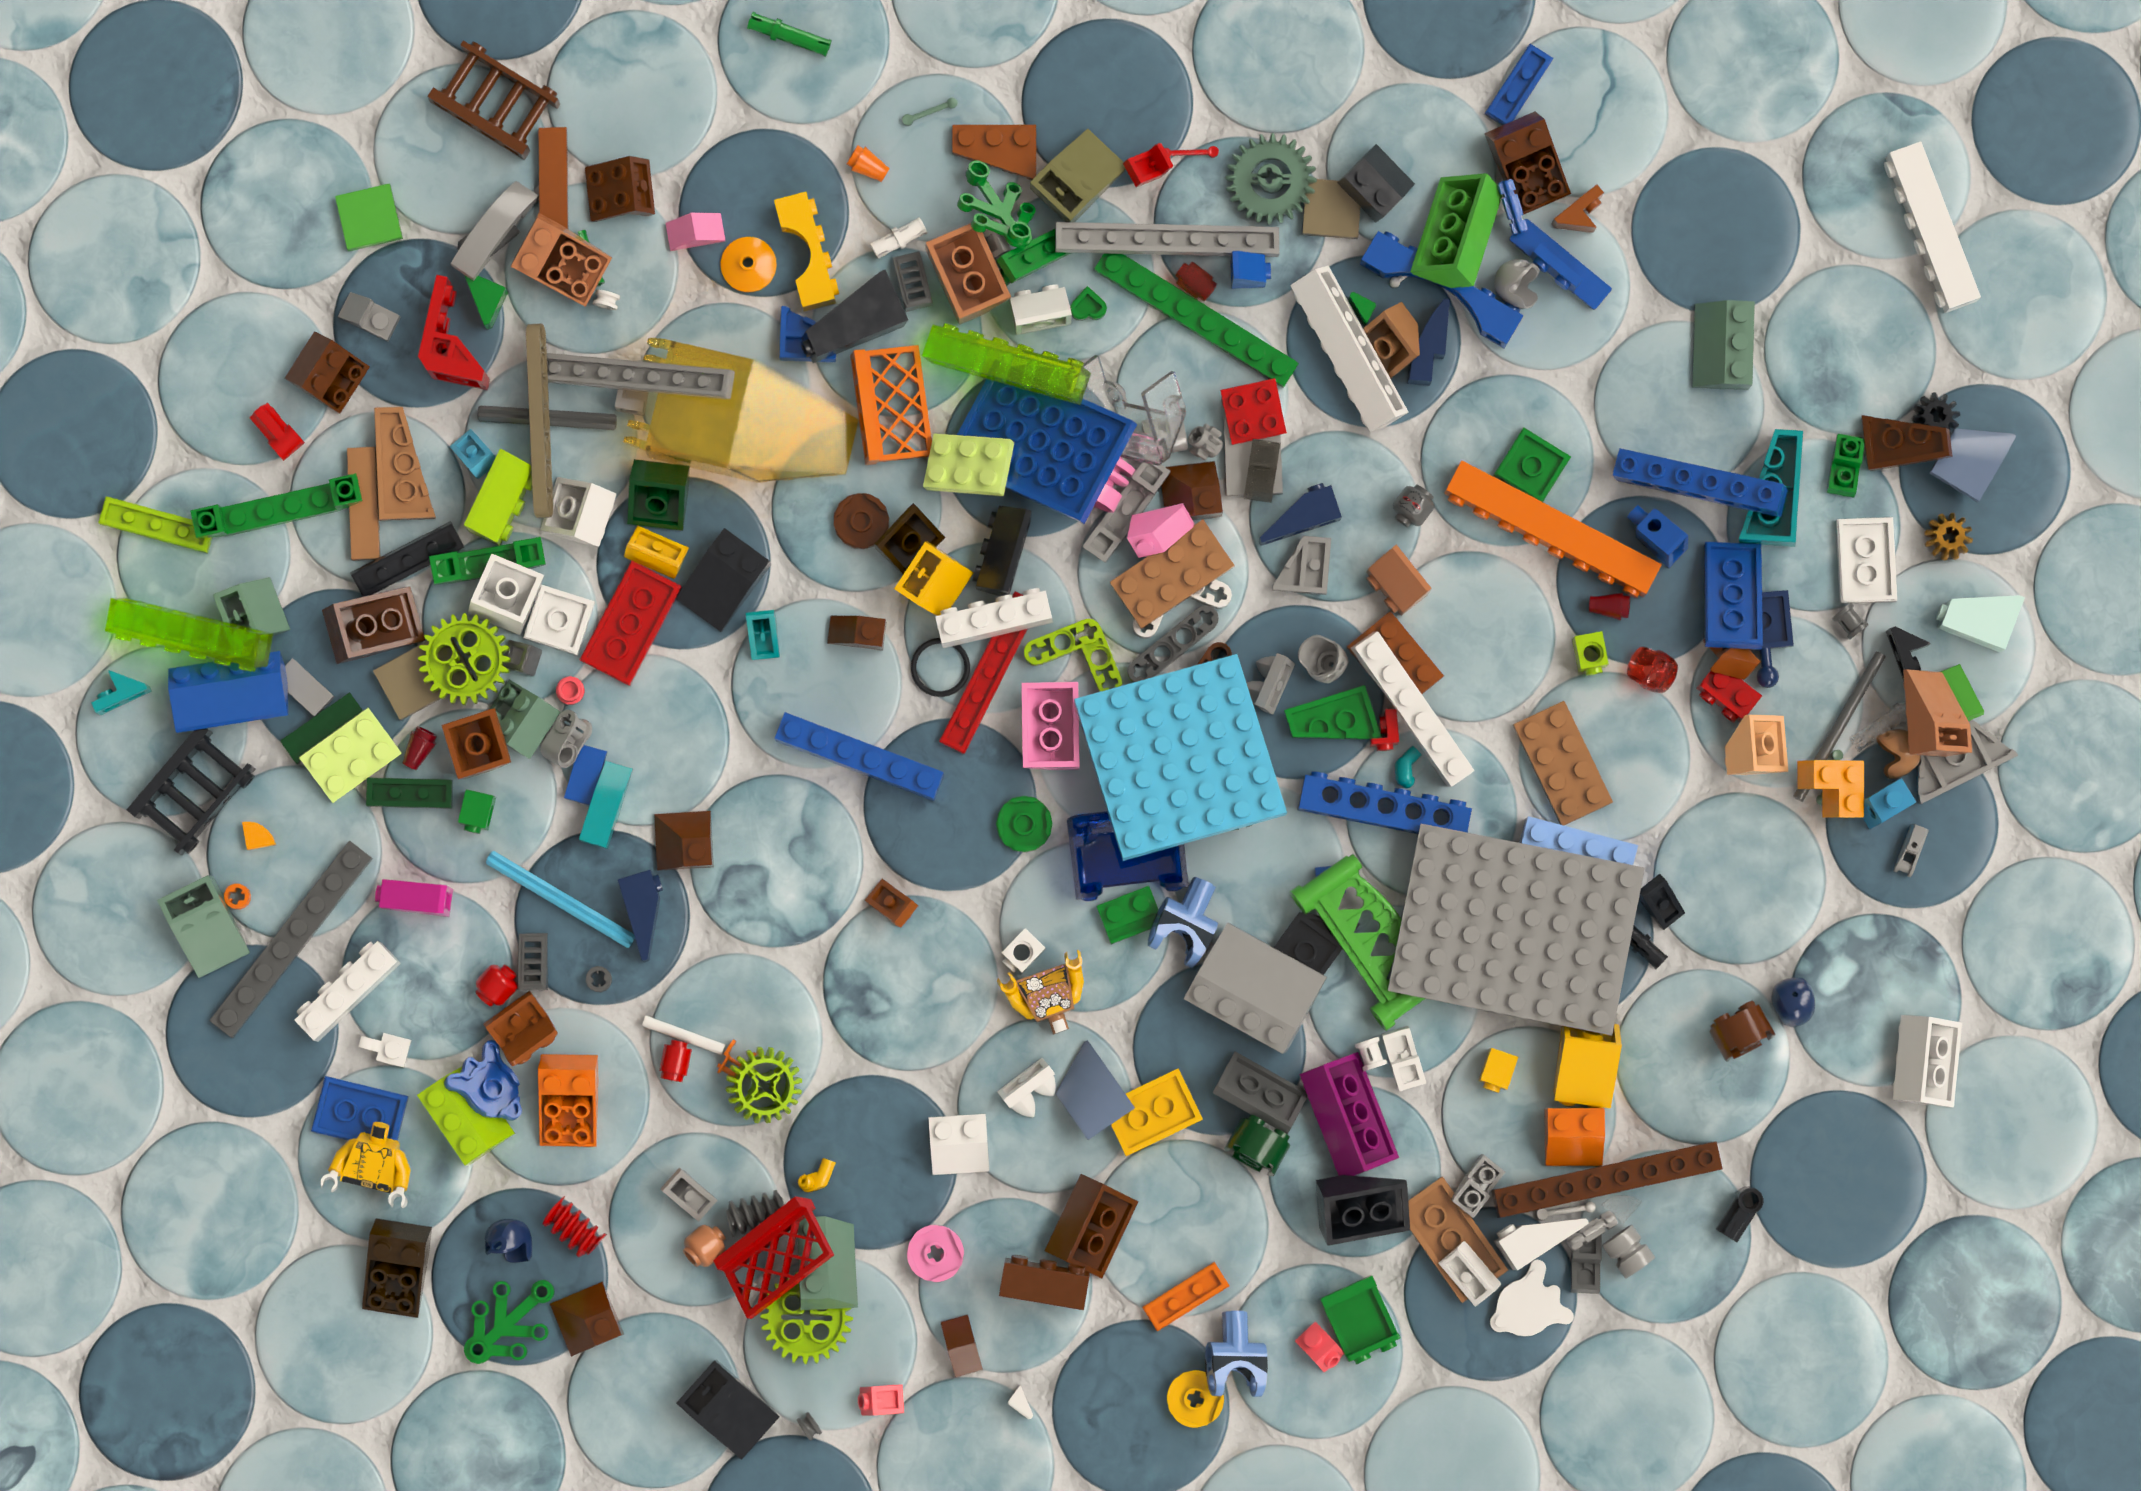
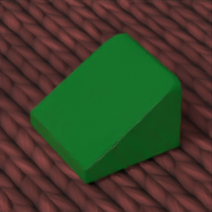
(1362, 306)

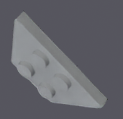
(1941, 774)

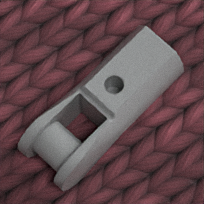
(1912, 845)

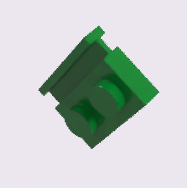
(1128, 914)

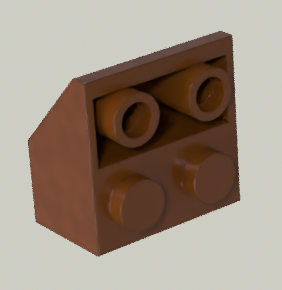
(327, 372)

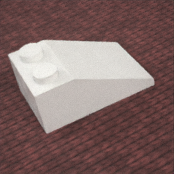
(1527, 1242)

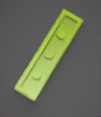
(152, 524)

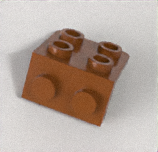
(521, 1029)

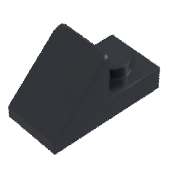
(1902, 645)
(1661, 902)

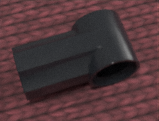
(1738, 1216)

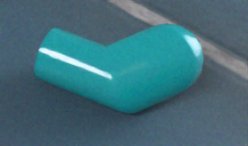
(1403, 767)

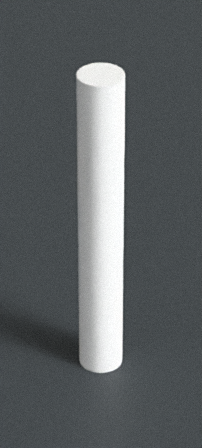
(683, 1035)

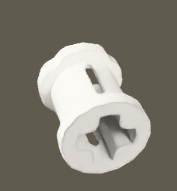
(1364, 1047)

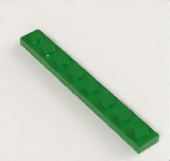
(1197, 317)

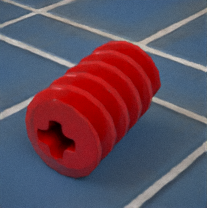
(573, 1228)

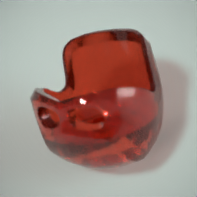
(1652, 669)

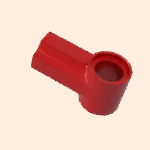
(280, 435)

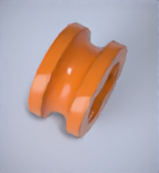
(241, 903)

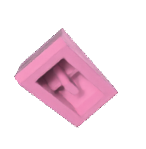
(695, 230)

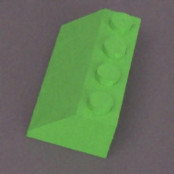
(1457, 230)

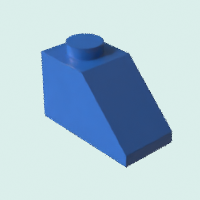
(1249, 270)

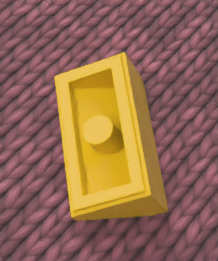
(655, 552)

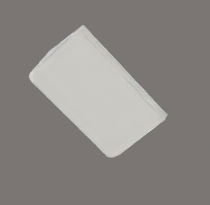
(1470, 1273)

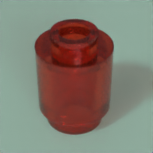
(1195, 281)

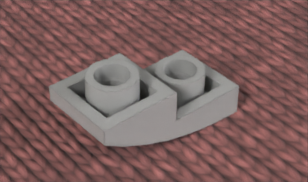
(1477, 1185)

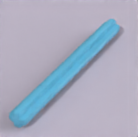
(560, 899)

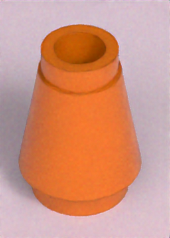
(867, 164)

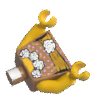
(1047, 993)

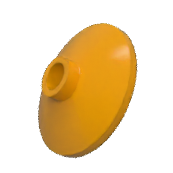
(748, 278)

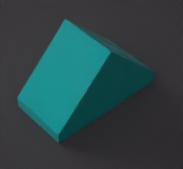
(763, 634)

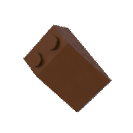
(373, 624)

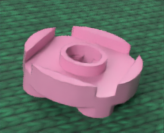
(950, 1260)

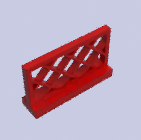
(766, 1235)

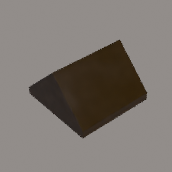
(907, 537)

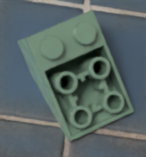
(203, 925)

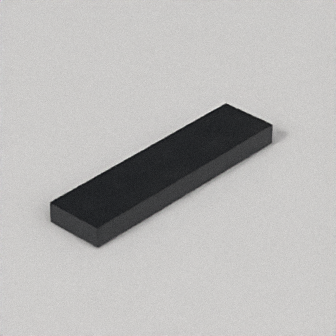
(406, 559)

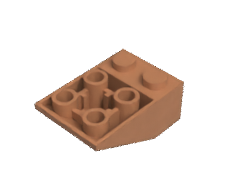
(561, 260)
(1934, 716)

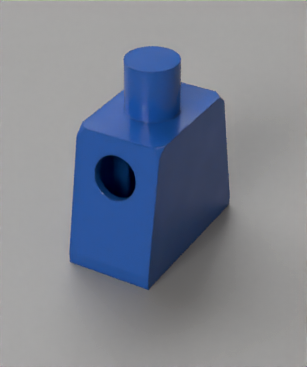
(1666, 543)

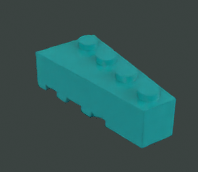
(1784, 467)

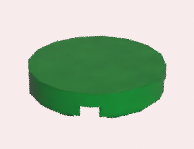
(1024, 824)

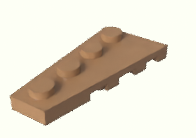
(399, 473)

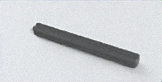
(557, 417)

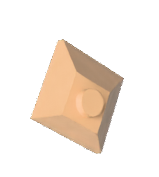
(1757, 746)

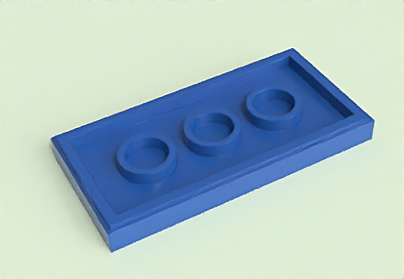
(1733, 595)

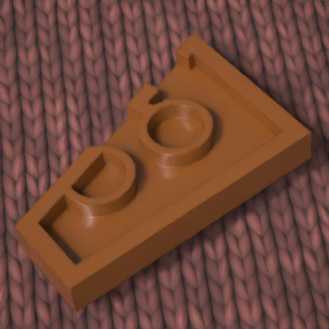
(999, 146)

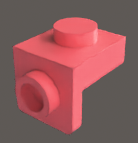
(1320, 1347)

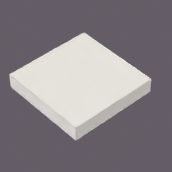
(559, 619)

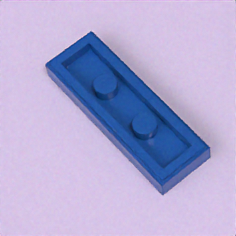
(1519, 85)

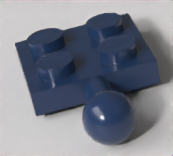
(1776, 633)

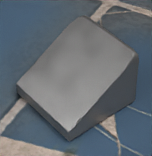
(523, 657)

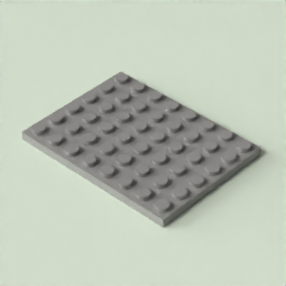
(1516, 929)

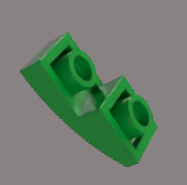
(1845, 465)

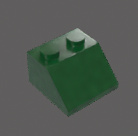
(658, 494)

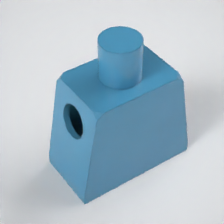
(1887, 803)

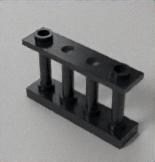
(164, 785)

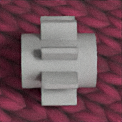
(1205, 441)

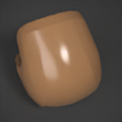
(1896, 743)

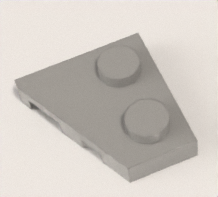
(1306, 568)

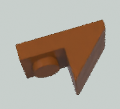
(1574, 216)
(1734, 662)
(891, 903)

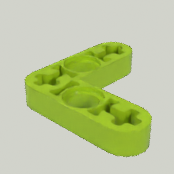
(1087, 645)

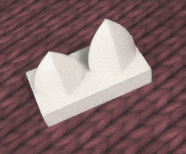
(1018, 1091)

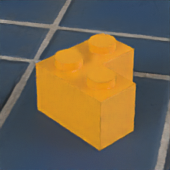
(1840, 784)

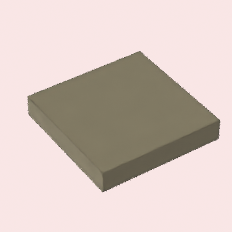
(1330, 212)

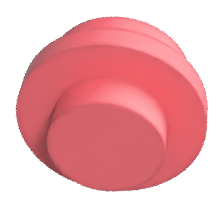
(570, 690)

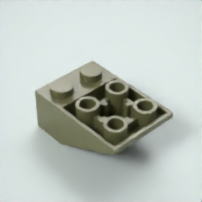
(1077, 176)

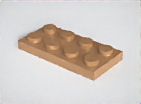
(1173, 575)
(1562, 763)
(1443, 1226)

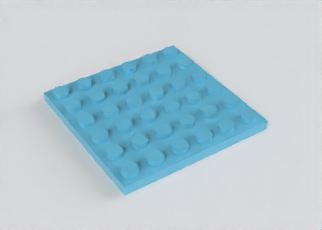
(1180, 757)

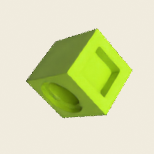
(1595, 641)

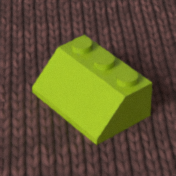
(500, 498)
(464, 1129)

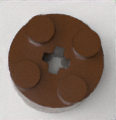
(1742, 1031)

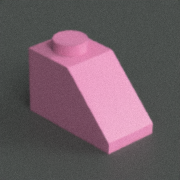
(1158, 529)

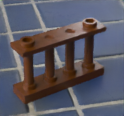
(493, 127)

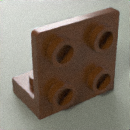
(619, 188)

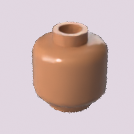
(704, 1245)

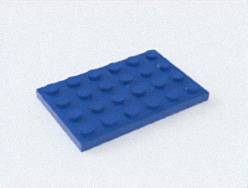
(1059, 448)

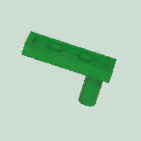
(1025, 261)

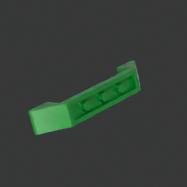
(277, 509)

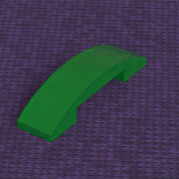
(471, 564)

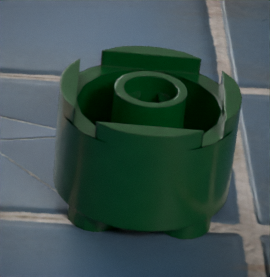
(1258, 1145)

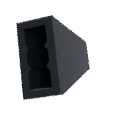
(858, 319)

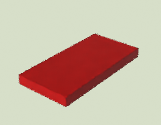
(630, 623)

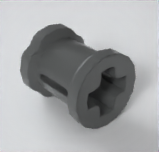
(1850, 621)

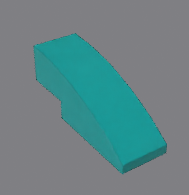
(606, 805)

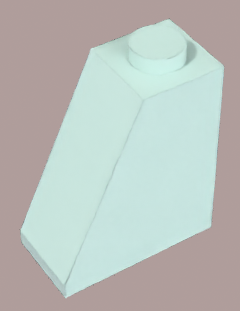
(1981, 619)

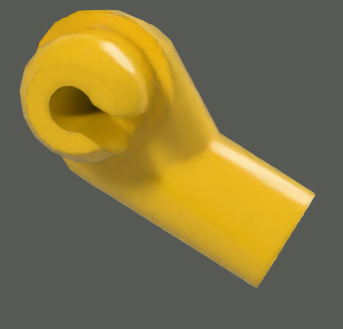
(819, 1179)

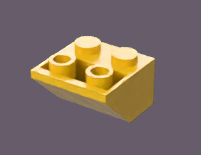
(933, 579)

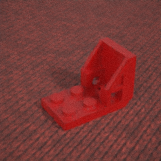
(457, 362)

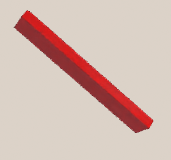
(981, 689)

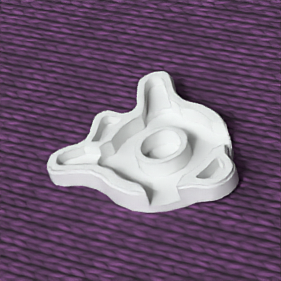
(1529, 1306)

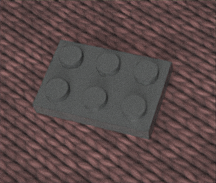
(1260, 1092)

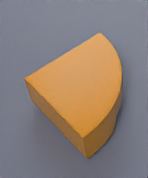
(257, 836)

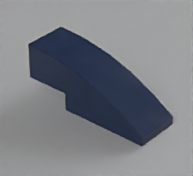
(1431, 345)

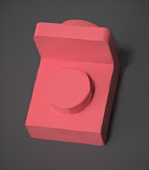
(881, 1400)

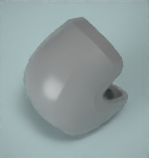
(1513, 281)
(1318, 655)

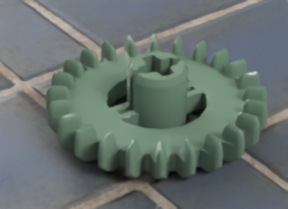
(1244, 178)

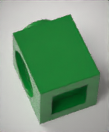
(476, 811)

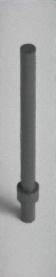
(1846, 714)

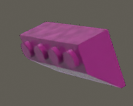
(1349, 1115)

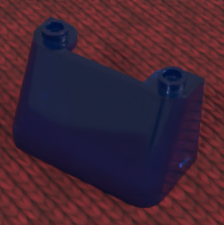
(1099, 863)

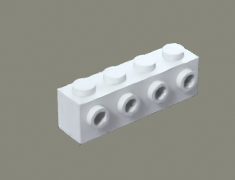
(993, 619)
(347, 991)

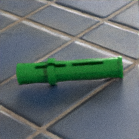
(789, 34)

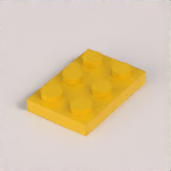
(1159, 1111)

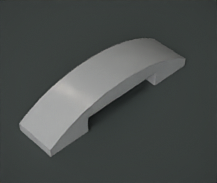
(492, 229)
(1134, 500)

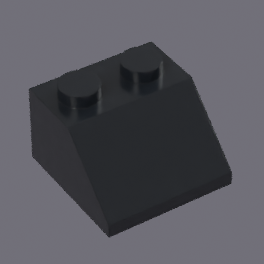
(1376, 183)

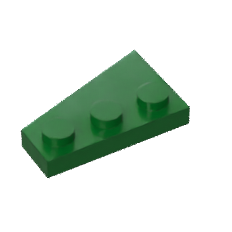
(1335, 717)

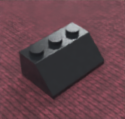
(1002, 550)

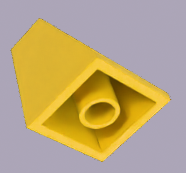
(1587, 1067)

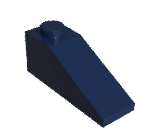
(1307, 513)
(642, 905)

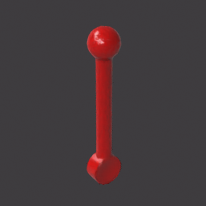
(1213, 152)

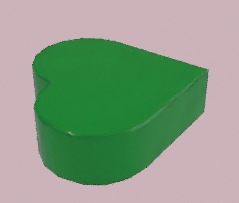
(1088, 305)

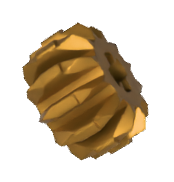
(1956, 545)

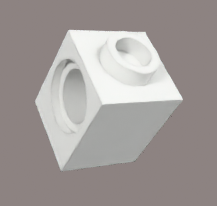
(1027, 939)

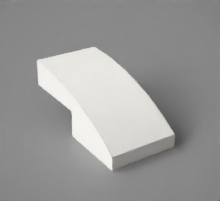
(1403, 1058)

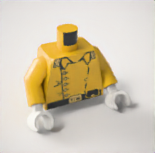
(372, 1163)

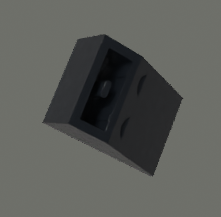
(728, 1409)

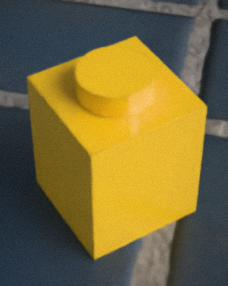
(1497, 1070)

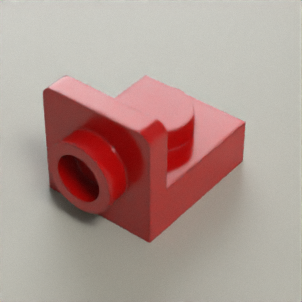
(1388, 725)

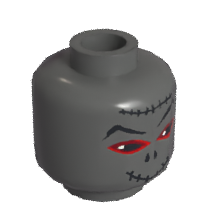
(1413, 505)

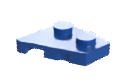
(791, 333)

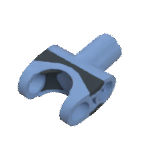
(1186, 920)
(1236, 1355)

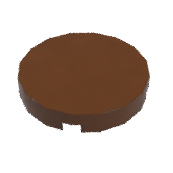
(861, 520)

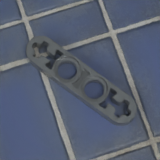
(1169, 640)

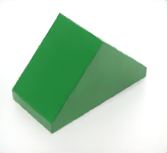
(488, 298)

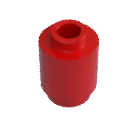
(675, 1061)

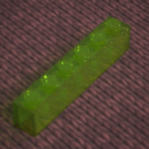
(1007, 364)
(188, 632)

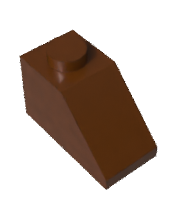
(857, 631)

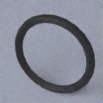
(939, 693)

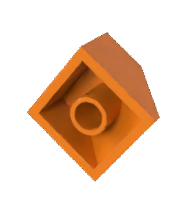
(1574, 1136)

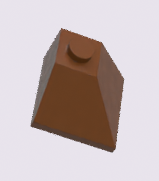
(1196, 488)
(684, 840)
(587, 1319)

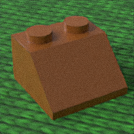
(476, 744)

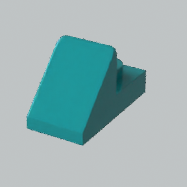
(127, 691)

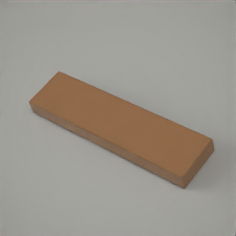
(364, 515)

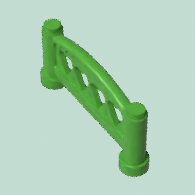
(1325, 895)

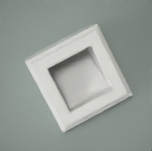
(1019, 1402)

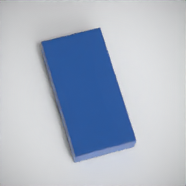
(585, 774)

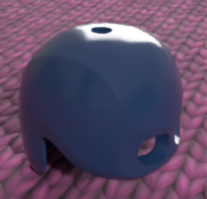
(1790, 1009)
(512, 1237)

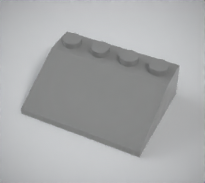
(1255, 988)

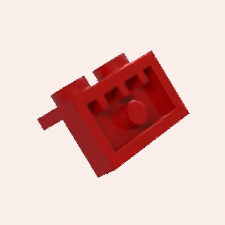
(1730, 694)

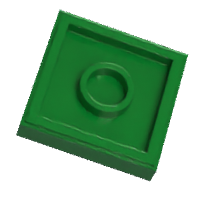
(1532, 465)

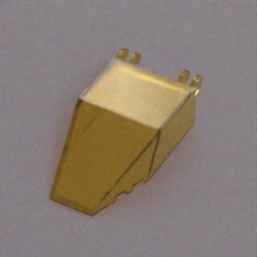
(759, 435)

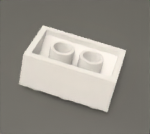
(1927, 1060)

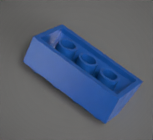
(225, 695)

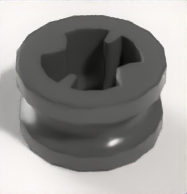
(607, 977)
(809, 1426)

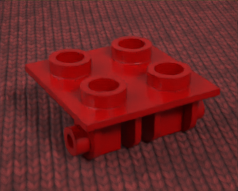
(1253, 411)

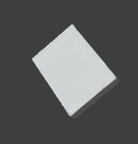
(1866, 560)

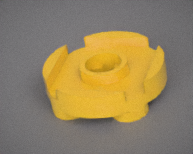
(1180, 1406)

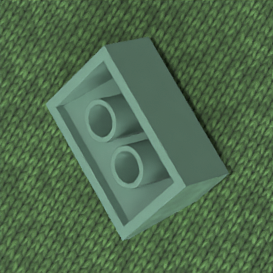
(1723, 345)
(835, 1281)

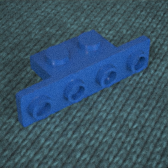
(1559, 263)

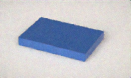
(351, 1108)

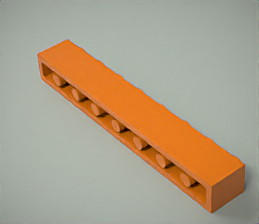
(1552, 529)

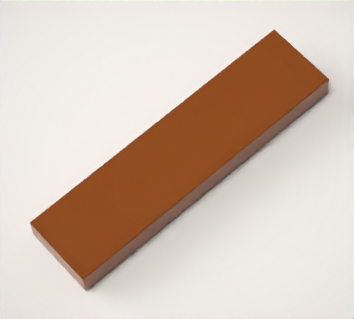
(553, 174)

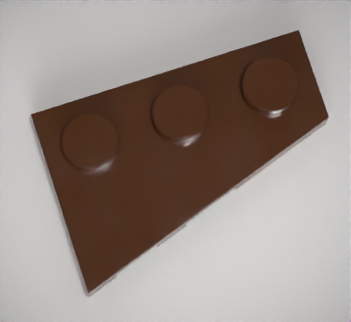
(1903, 443)

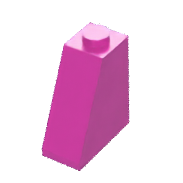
(414, 897)

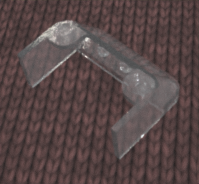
(1156, 422)

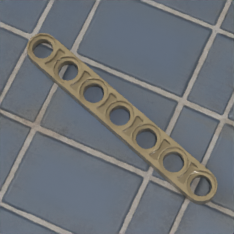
(539, 420)

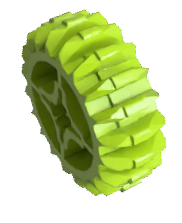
(755, 1094)

